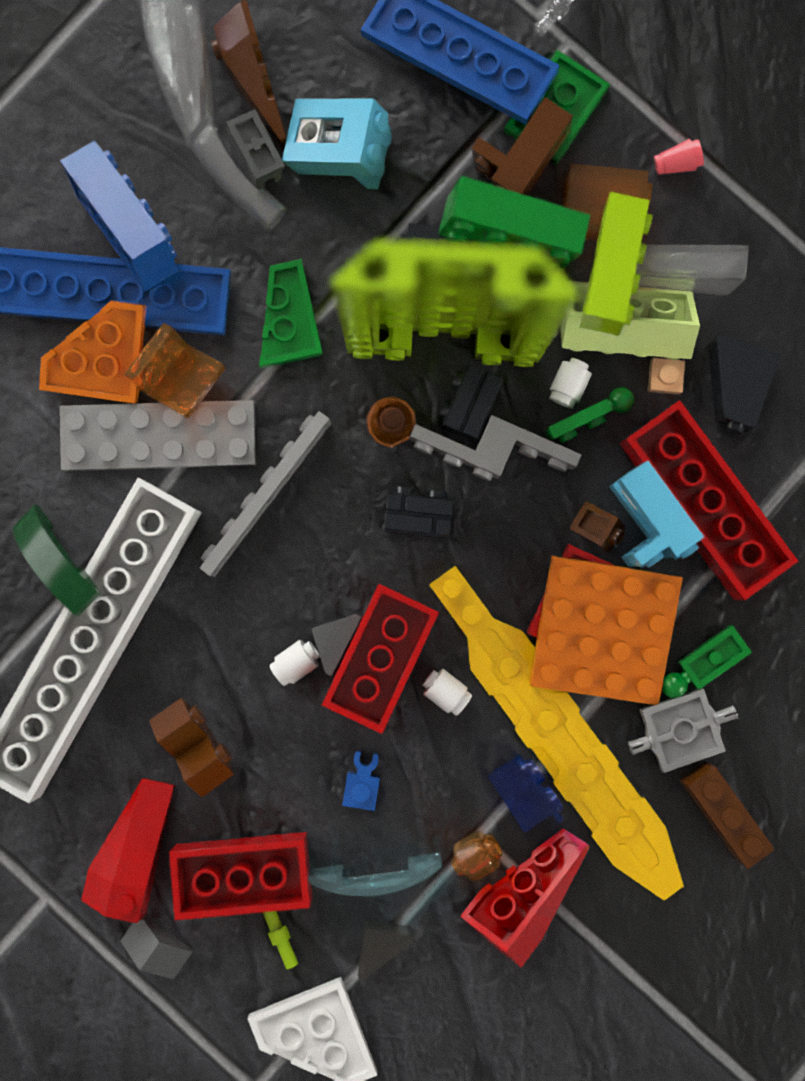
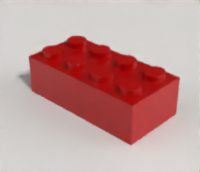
(380, 658)
(240, 876)

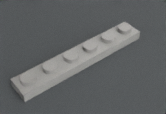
(256, 504)

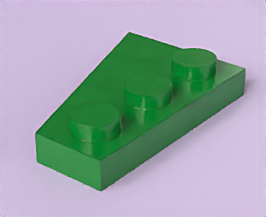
(289, 319)

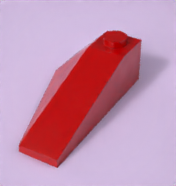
(523, 903)

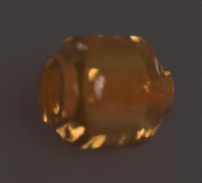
(476, 856)

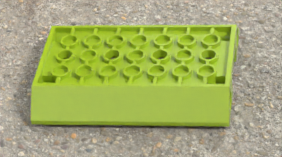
(452, 292)

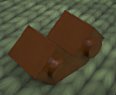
(198, 754)

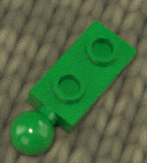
(619, 400)
(706, 662)

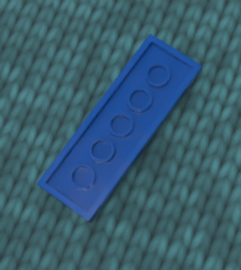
(463, 53)

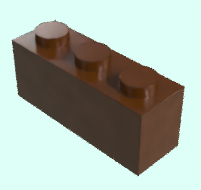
(727, 814)

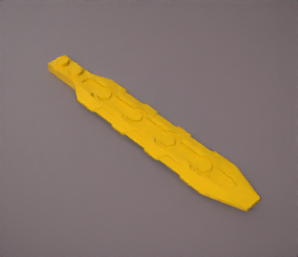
(564, 743)

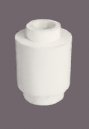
(570, 383)
(295, 662)
(446, 691)

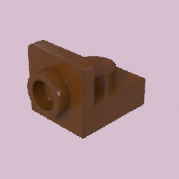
(598, 527)

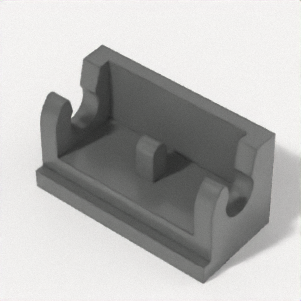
(254, 149)

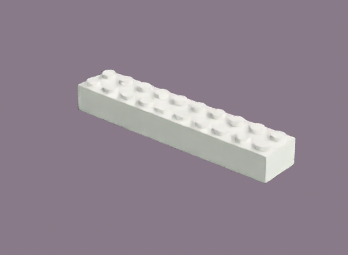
(86, 648)

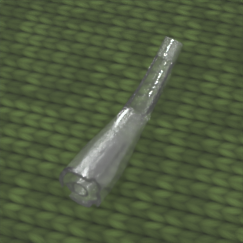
(180, 59)

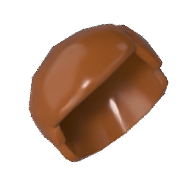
(391, 421)

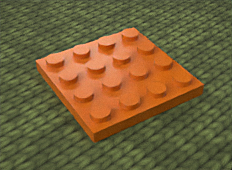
(605, 630)

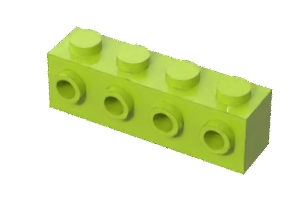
(615, 264)

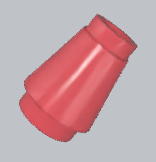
(680, 158)

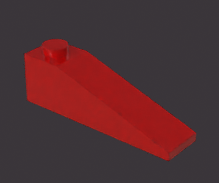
(126, 864)

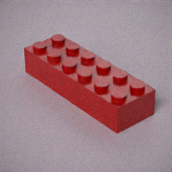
(737, 535)

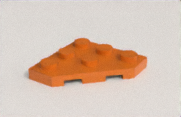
(98, 355)

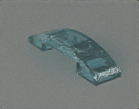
(334, 880)

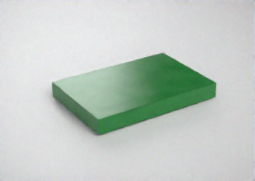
(574, 91)

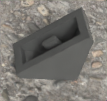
(333, 640)
(155, 948)

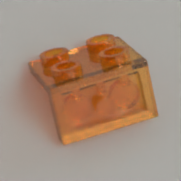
(174, 372)

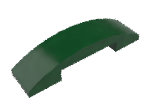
(51, 562)

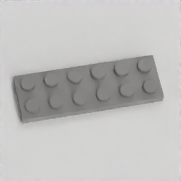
(157, 436)

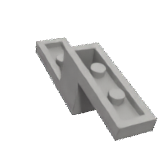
(494, 448)

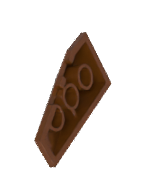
(244, 62)

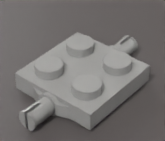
(682, 730)

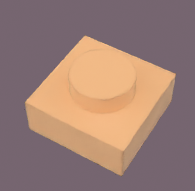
(666, 376)

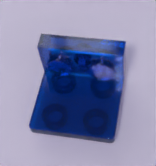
(521, 790)

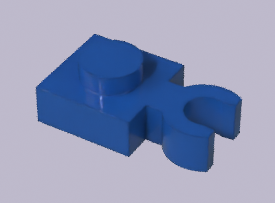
(362, 787)

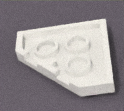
(316, 1033)

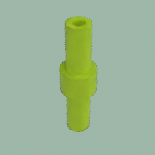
(279, 937)

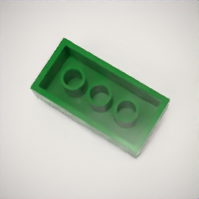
(502, 218)

